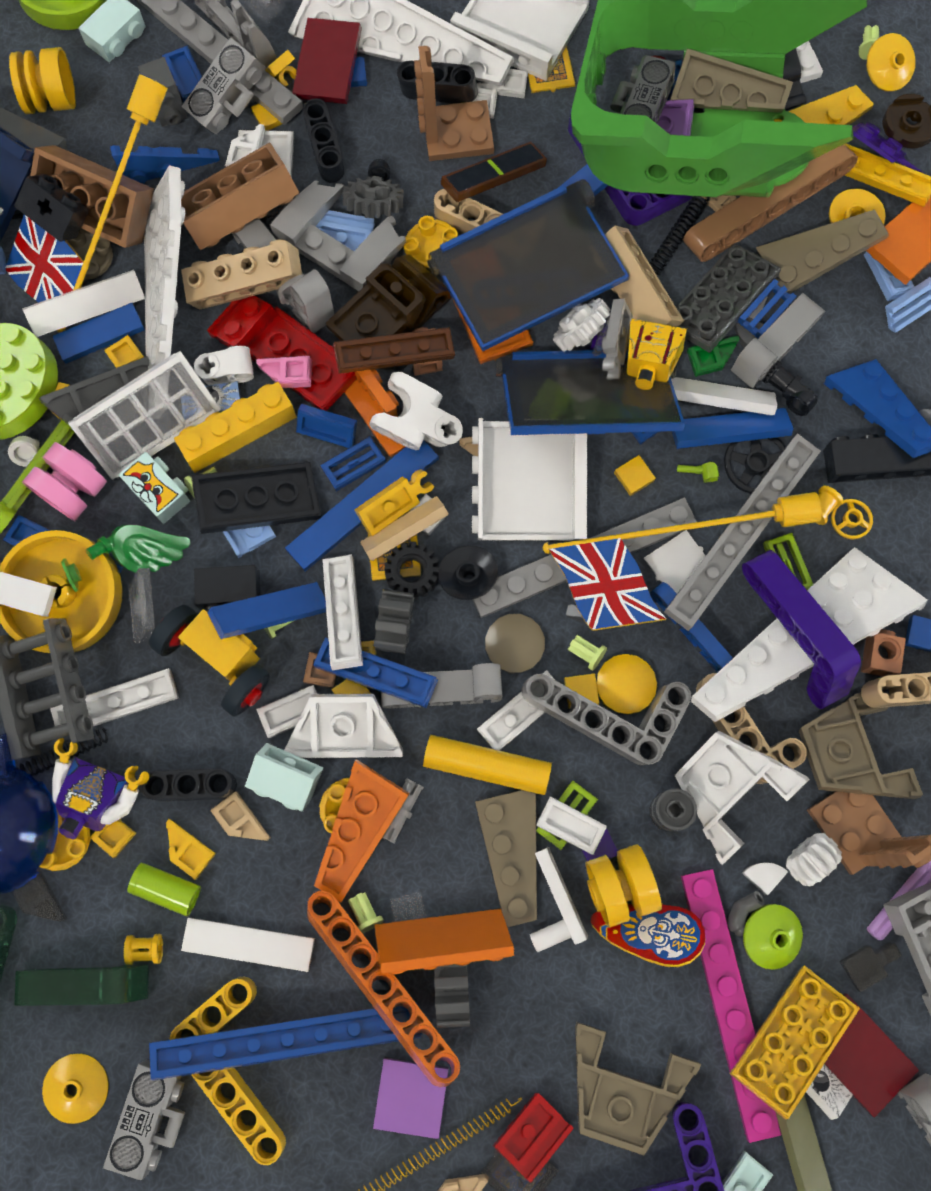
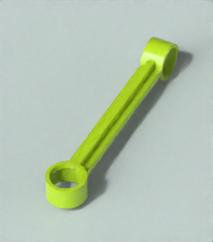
(19, 492)

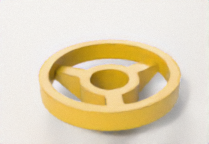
(846, 522)

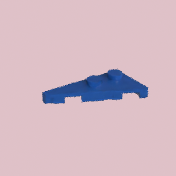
(153, 162)

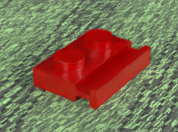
(241, 321)
(533, 1137)

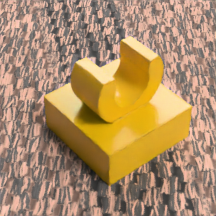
(281, 66)

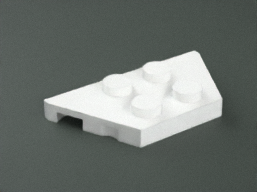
(343, 729)

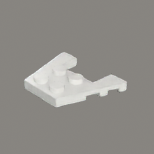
(721, 776)

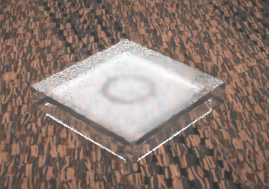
(141, 606)

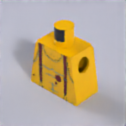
(653, 351)

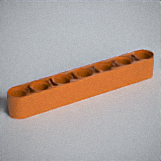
(385, 1003)

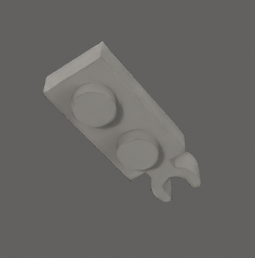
(617, 337)

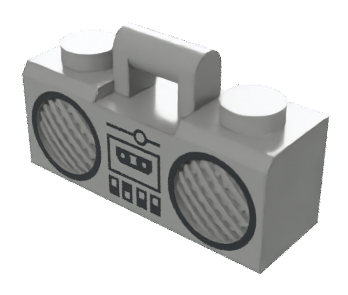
(224, 87)
(137, 1136)

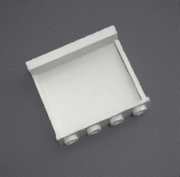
(525, 29)
(529, 485)

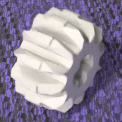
(814, 859)

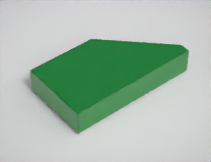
(705, 362)

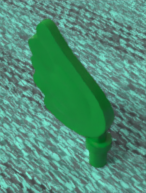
(140, 547)

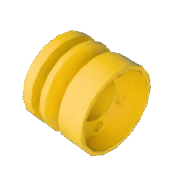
(42, 80)

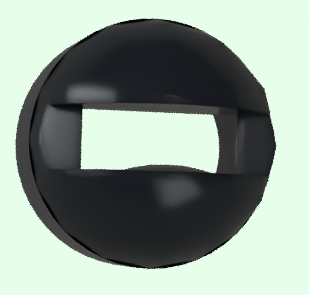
(379, 168)

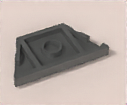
(82, 395)

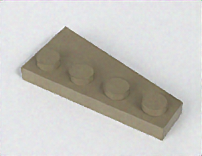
(728, 86)
(822, 249)
(510, 842)

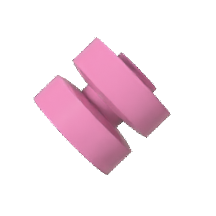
(70, 474)

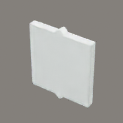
(675, 560)

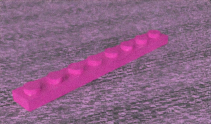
(728, 998)

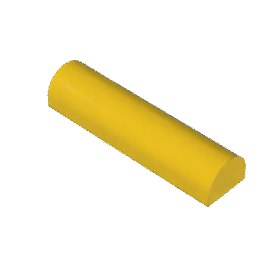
(487, 764)

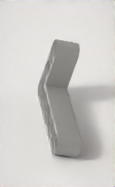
(310, 293)
(608, 721)

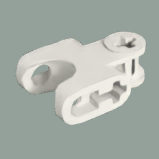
(419, 418)

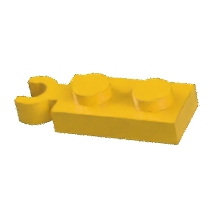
(392, 502)

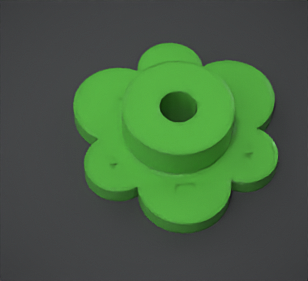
(72, 574)

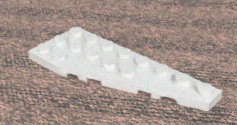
(161, 264)

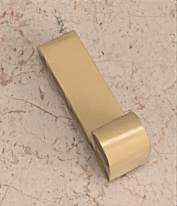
(457, 213)
(898, 690)
(745, 726)

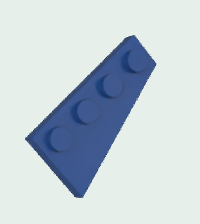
(883, 404)

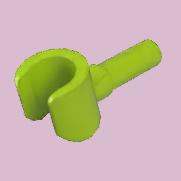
(708, 470)

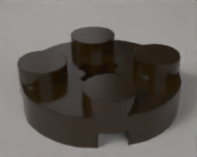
(898, 128)

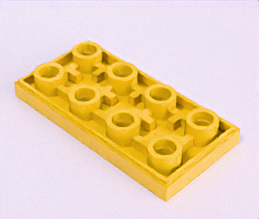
(794, 1042)

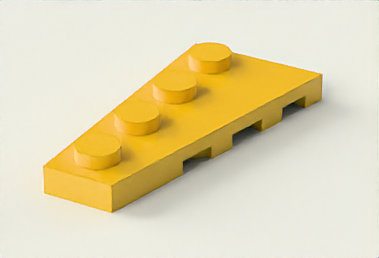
(837, 108)

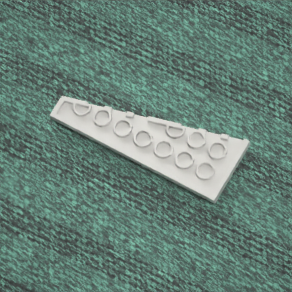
(398, 27)
(857, 598)

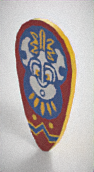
(663, 937)

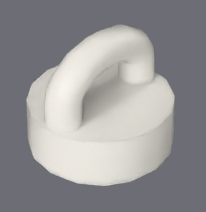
(23, 449)

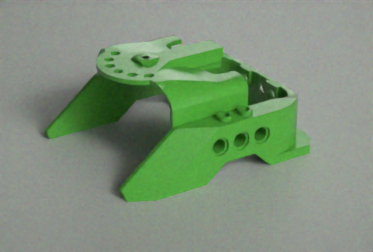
(727, 148)

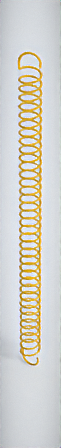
(471, 1135)

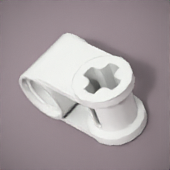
(225, 366)

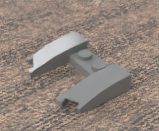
(240, 27)
(298, 226)
(912, 919)

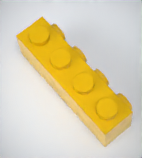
(235, 426)

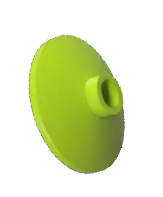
(761, 936)

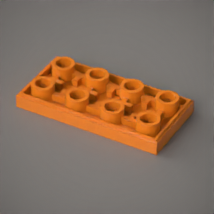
(908, 244)
(443, 941)

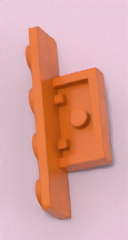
(370, 399)

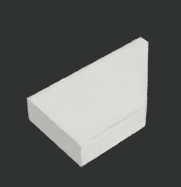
(245, 144)

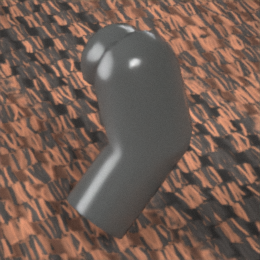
(740, 909)

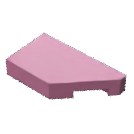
(288, 371)

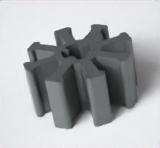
(394, 621)
(451, 996)

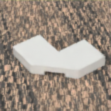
(512, 86)

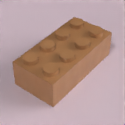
(92, 184)
(237, 196)

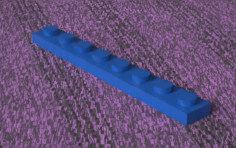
(271, 1043)

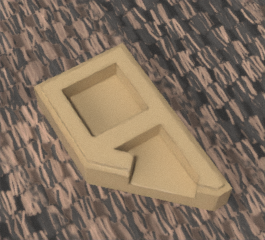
(238, 819)

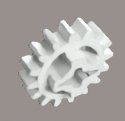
(581, 324)

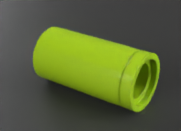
(164, 889)

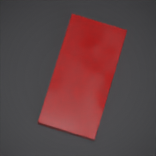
(288, 338)

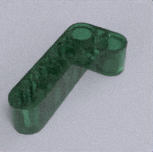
(81, 985)

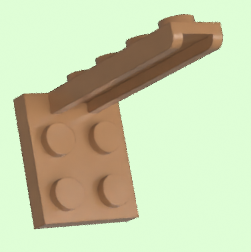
(453, 128)
(867, 833)

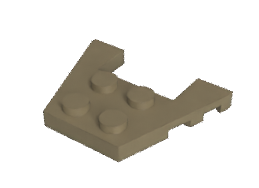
(843, 756)
(621, 1107)

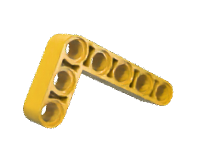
(211, 1081)

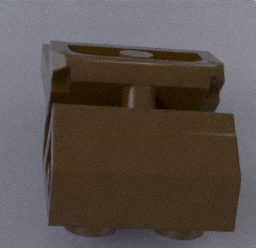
(390, 302)

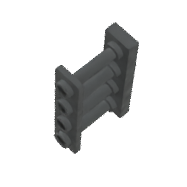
(14, 700)

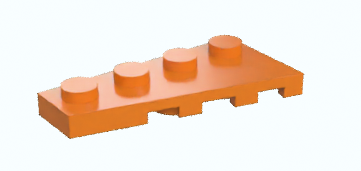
(362, 820)

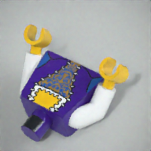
(89, 793)

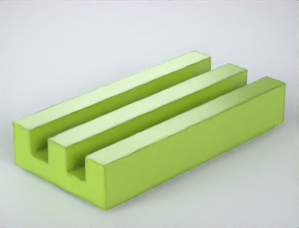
(789, 538)
(581, 793)

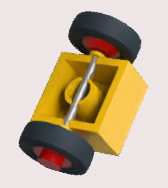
(230, 656)

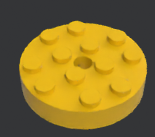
(87, 611)

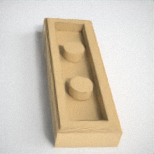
(404, 528)

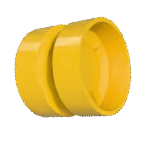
(614, 888)

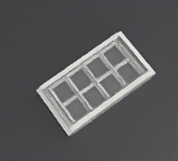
(144, 414)

